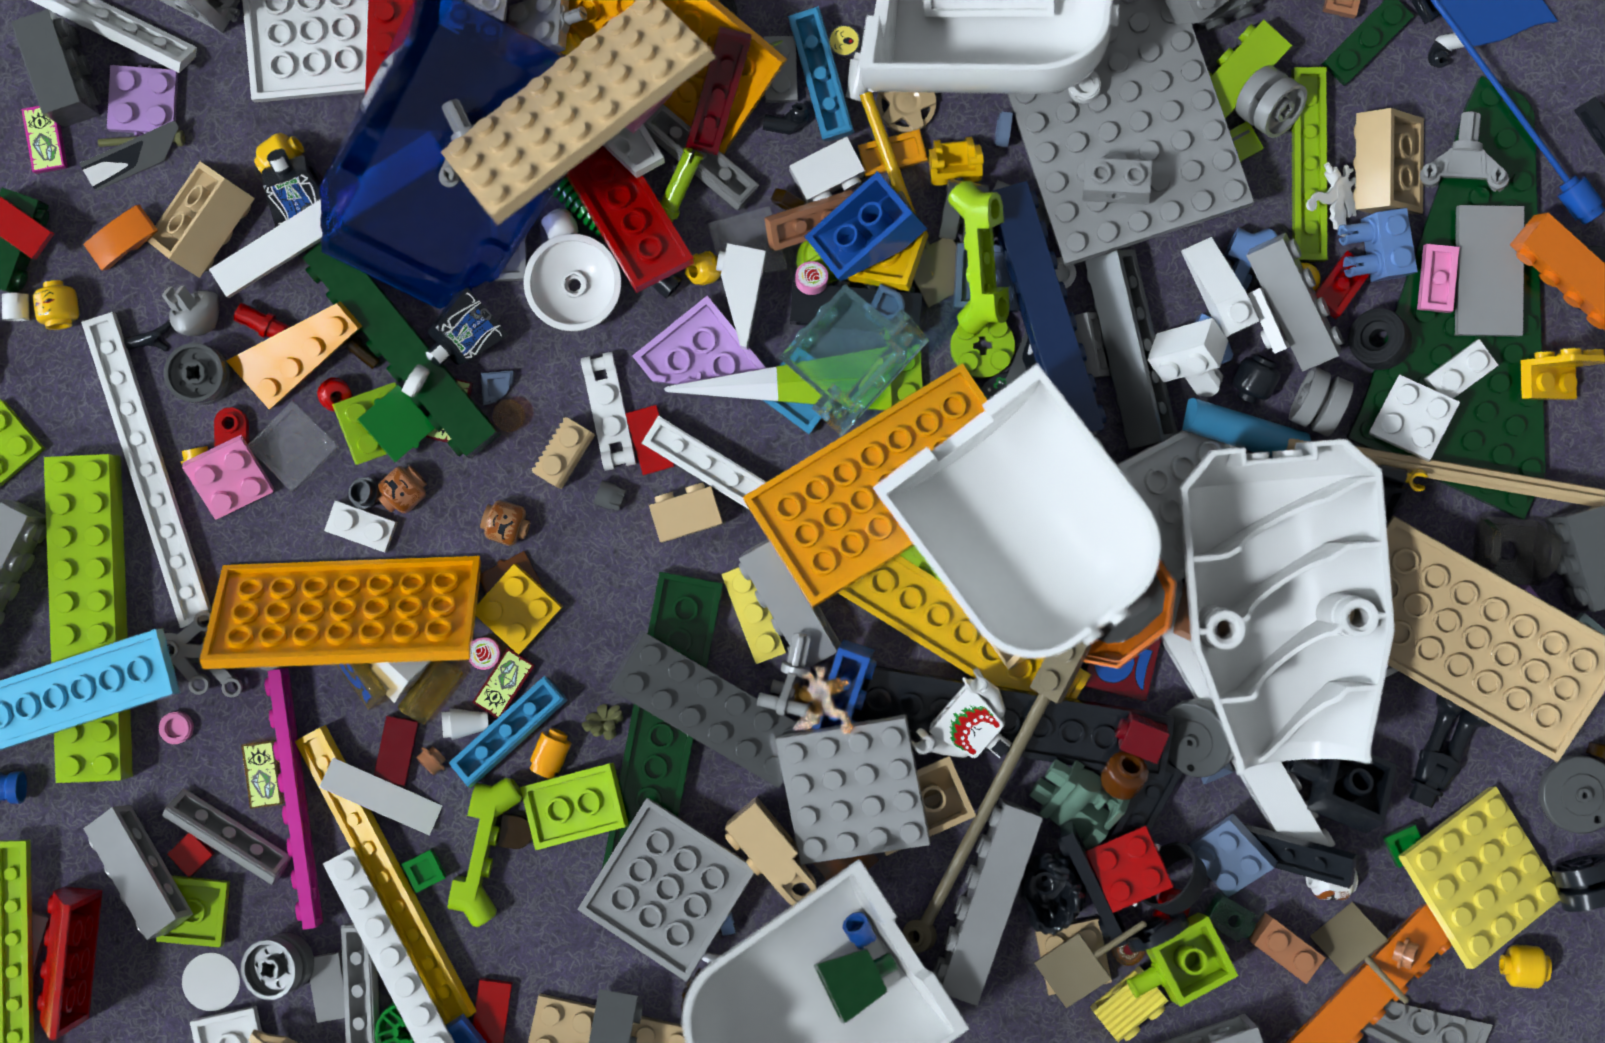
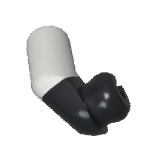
(1442, 48)

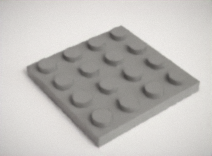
(853, 790)
(667, 889)

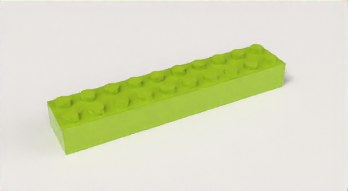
(87, 599)

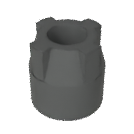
(609, 496)

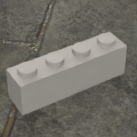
(1295, 302)
(786, 601)
(138, 871)

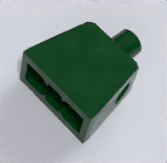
(854, 981)

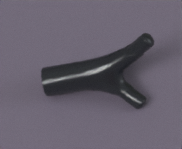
(148, 339)

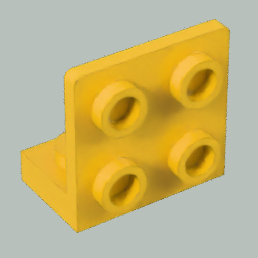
(1555, 376)

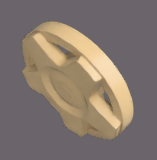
(906, 107)

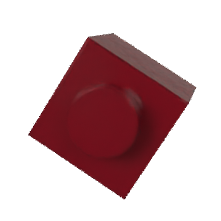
(1142, 737)

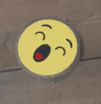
(844, 41)

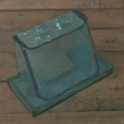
(851, 356)

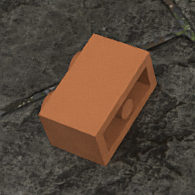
(1286, 948)

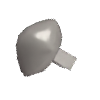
(192, 313)

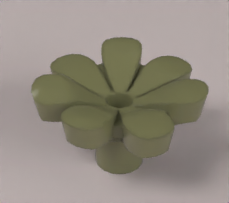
(603, 722)

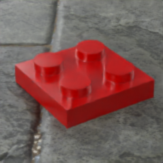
(1129, 869)

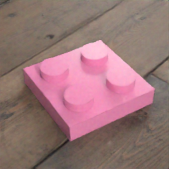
(228, 477)

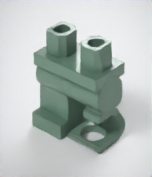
(1080, 799)

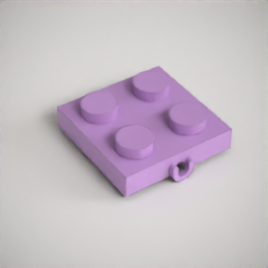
(141, 98)

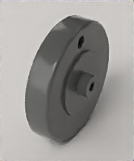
(1198, 739)
(1574, 794)

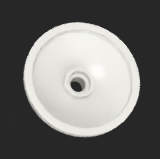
(559, 263)

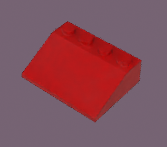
(69, 959)

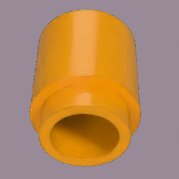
(550, 753)

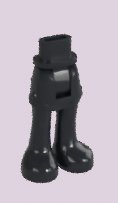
(1435, 768)

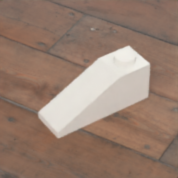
(742, 277)
(1220, 287)

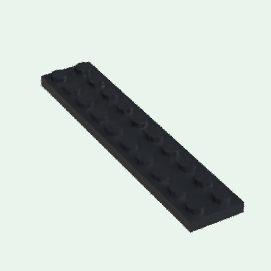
(1065, 731)

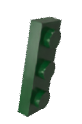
(1367, 40)

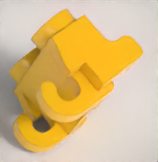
(955, 160)

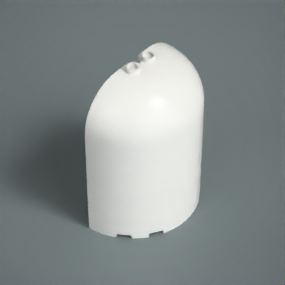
(983, 53)
(1028, 522)
(773, 994)

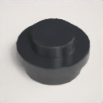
(364, 493)

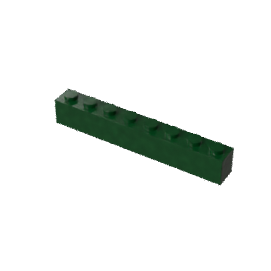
(404, 349)

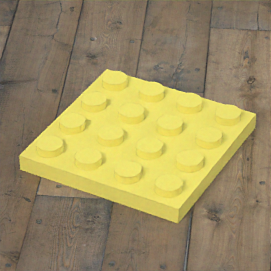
(1480, 877)

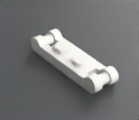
(608, 411)

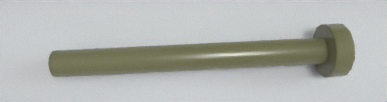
(179, 139)

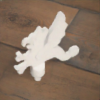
(1338, 195)

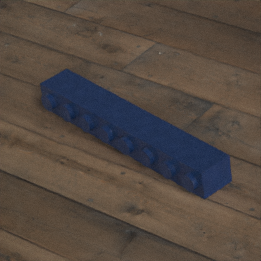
(1043, 303)

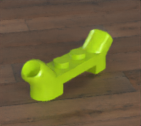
(980, 214)
(467, 892)

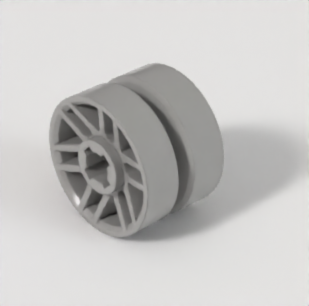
(1271, 101)
(1321, 401)

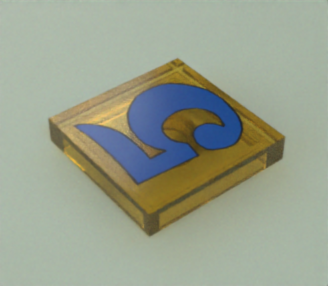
(364, 683)

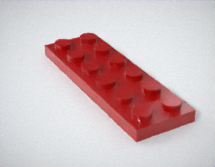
(629, 219)

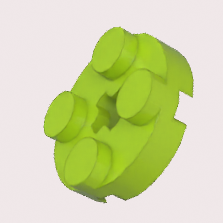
(996, 357)

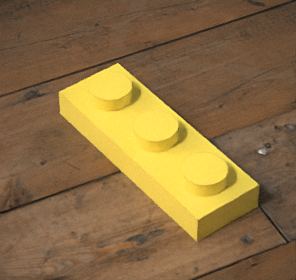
(754, 619)

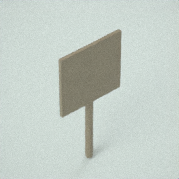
(939, 259)
(1350, 940)
(1074, 968)

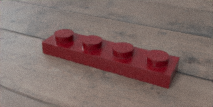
(718, 90)

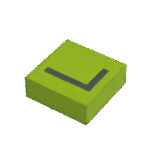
(1245, 141)

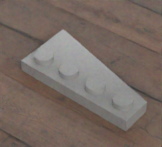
(1419, 1025)

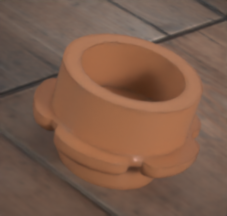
(431, 760)
(1405, 953)

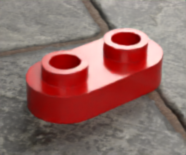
(241, 426)

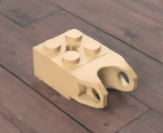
(769, 849)

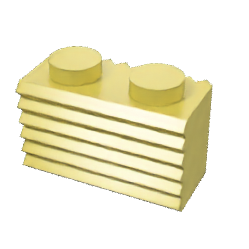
(1123, 1012)

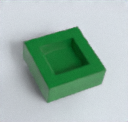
(1401, 840)
(424, 870)

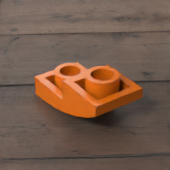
(120, 236)

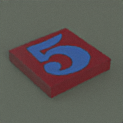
(1130, 680)

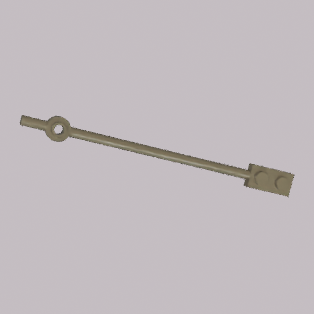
(1052, 684)

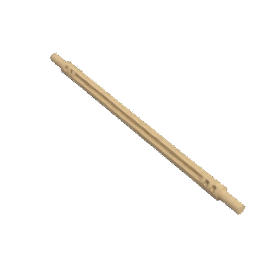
(1485, 477)

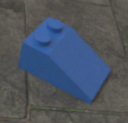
(865, 229)

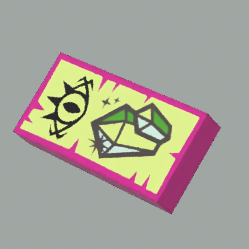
(43, 141)

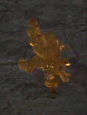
(820, 694)

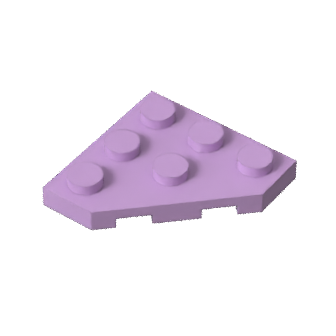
(696, 349)

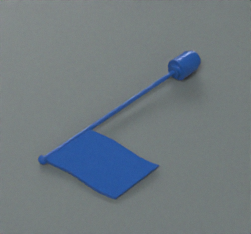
(1491, 22)

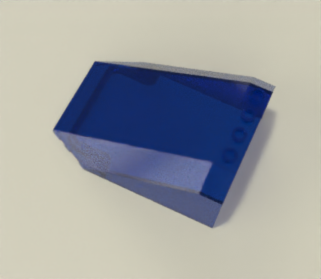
(384, 188)

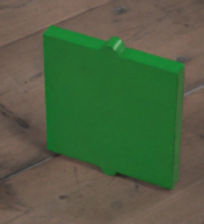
(396, 423)

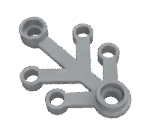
(183, 650)

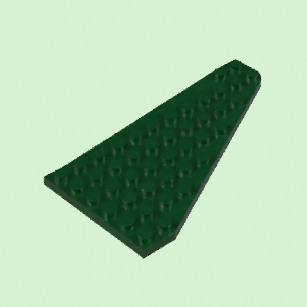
(1493, 421)

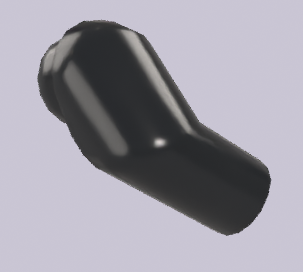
(789, 122)

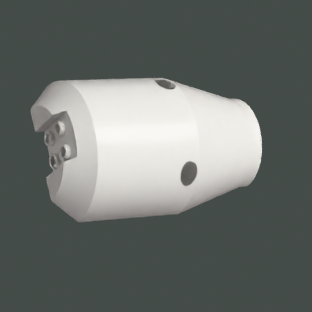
(1280, 564)

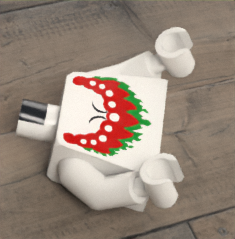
(968, 722)

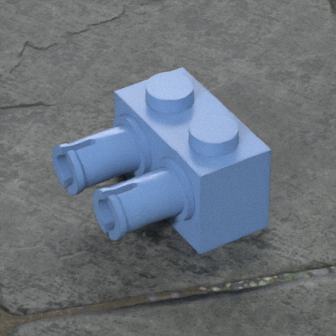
(1386, 245)

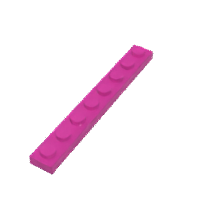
(295, 811)

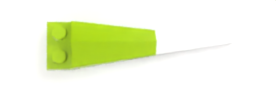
(786, 386)

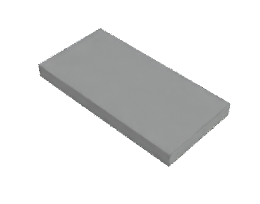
(1488, 271)

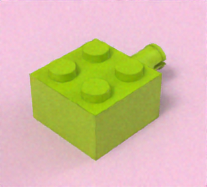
(1186, 964)

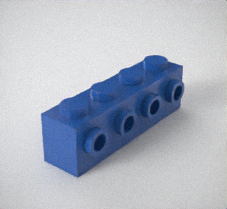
(854, 664)

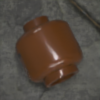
(1124, 775)

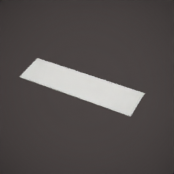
(380, 796)

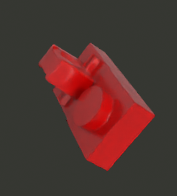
(1338, 288)

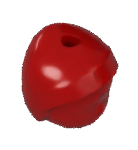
(330, 385)

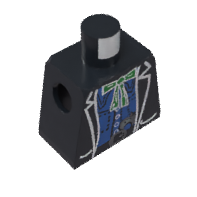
(289, 185)
(463, 330)

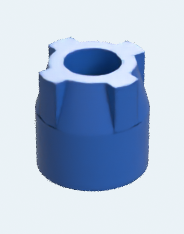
(859, 930)

